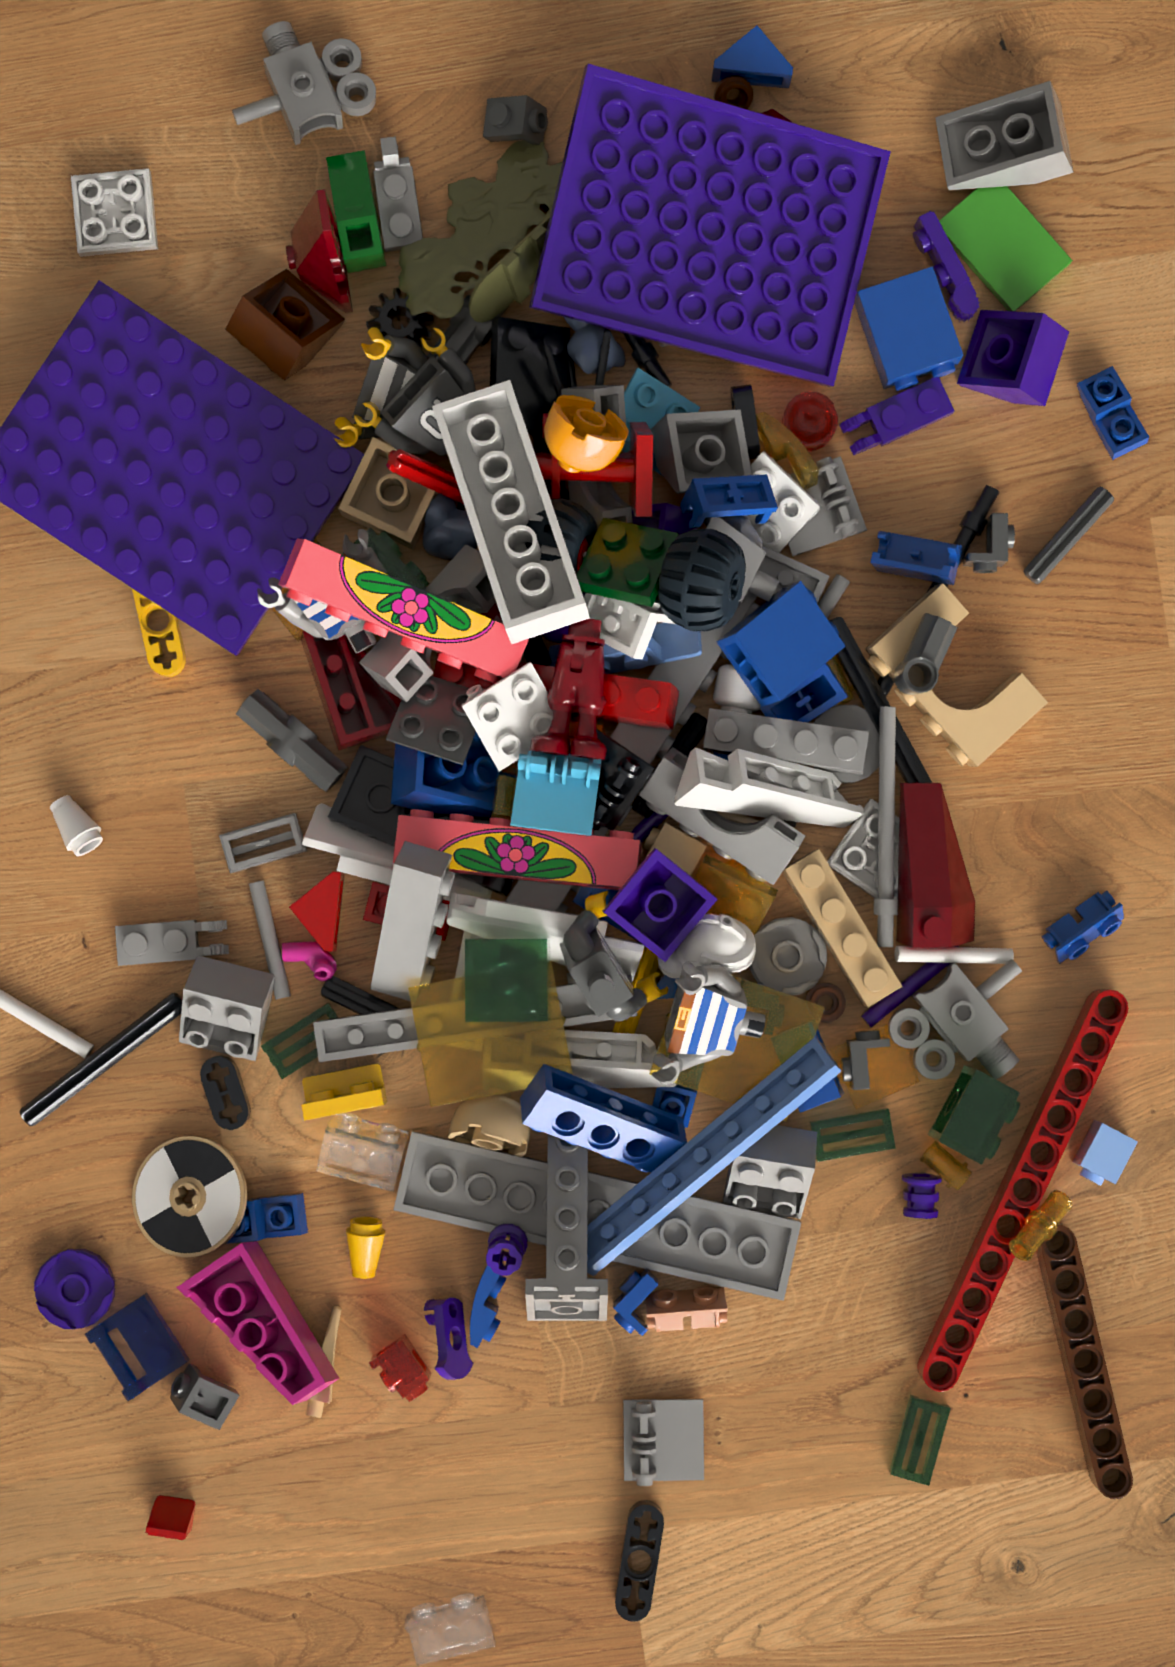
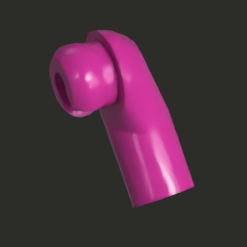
(310, 952)

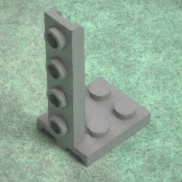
(566, 1290)

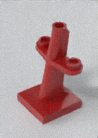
(630, 467)

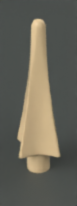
(316, 1403)

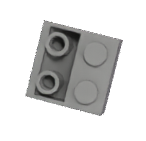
(225, 1007)
(774, 1173)

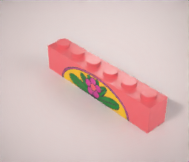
(401, 609)
(523, 852)

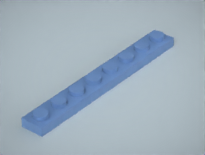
(708, 1153)

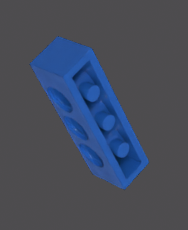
(601, 1119)

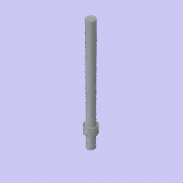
(886, 905)

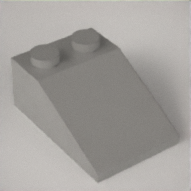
(1005, 141)

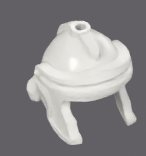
(713, 942)

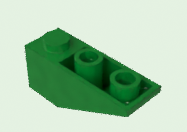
(355, 212)

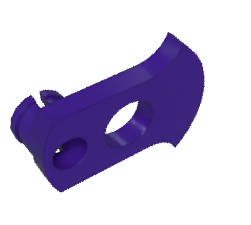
(449, 1316)

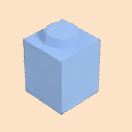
(1104, 1153)

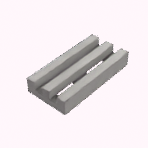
(295, 834)

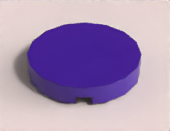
(74, 1288)

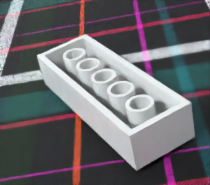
(501, 494)

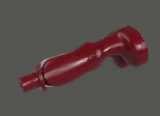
(579, 684)

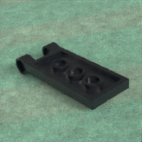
(520, 358)
(367, 807)

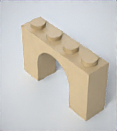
(970, 732)

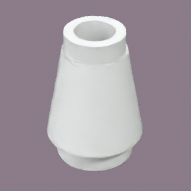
(75, 826)

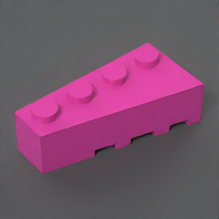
(261, 1320)

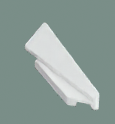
(763, 787)
(365, 855)
(515, 921)
(613, 1059)

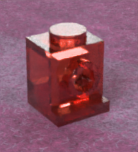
(402, 1368)

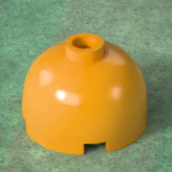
(581, 436)

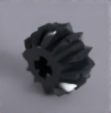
(395, 308)

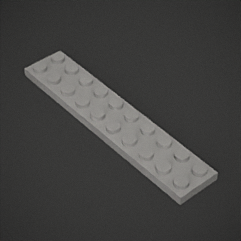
(694, 1241)

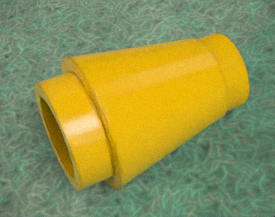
(365, 1244)

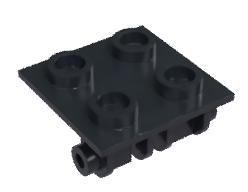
(619, 782)

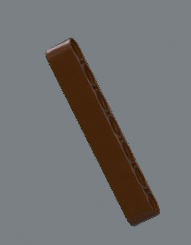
(1092, 1376)

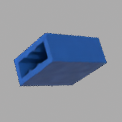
(908, 329)
(781, 644)

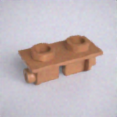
(668, 1307)

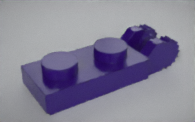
(947, 266)
(901, 415)

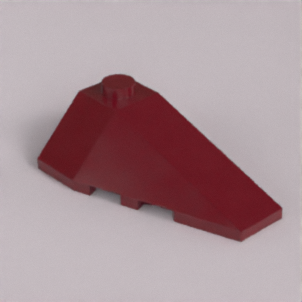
(318, 252)
(933, 882)

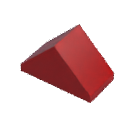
(321, 910)

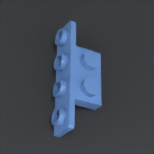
(667, 644)

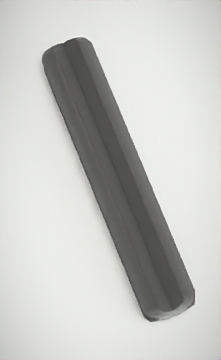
(1068, 535)

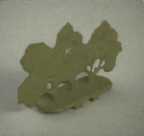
(485, 221)

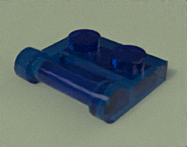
(149, 1341)

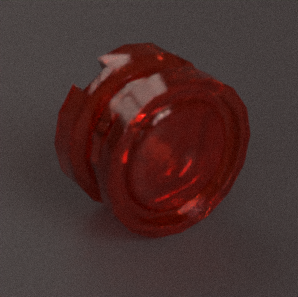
(811, 419)

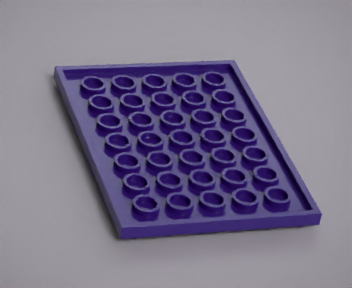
(708, 227)
(168, 467)

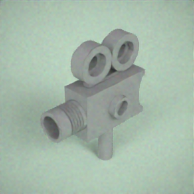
(304, 86)
(962, 1020)

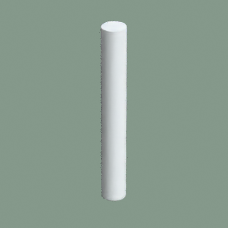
(954, 955)
(45, 1025)

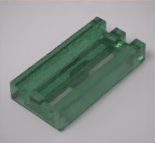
(276, 1059)
(886, 1129)
(928, 1407)

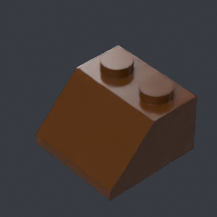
(284, 323)

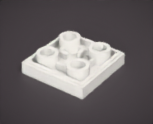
(114, 212)
(858, 852)

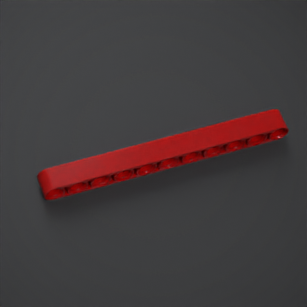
(1022, 1167)

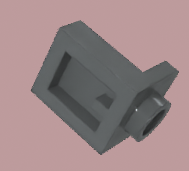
(202, 1397)

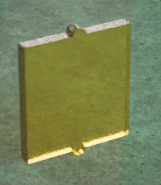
(887, 1067)

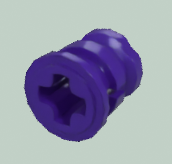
(921, 1195)
(516, 1245)

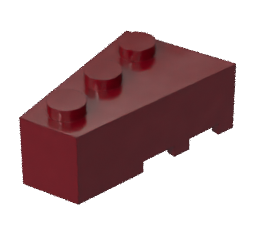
(350, 696)

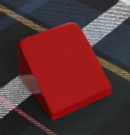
(171, 1517)

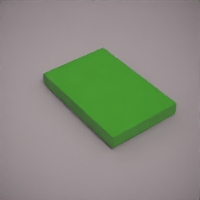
(1004, 245)

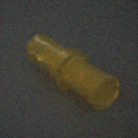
(1040, 1225)

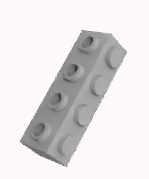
(411, 920)

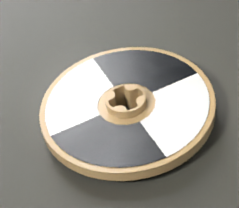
(217, 1207)

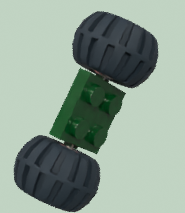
(692, 572)

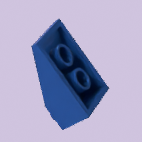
(443, 785)

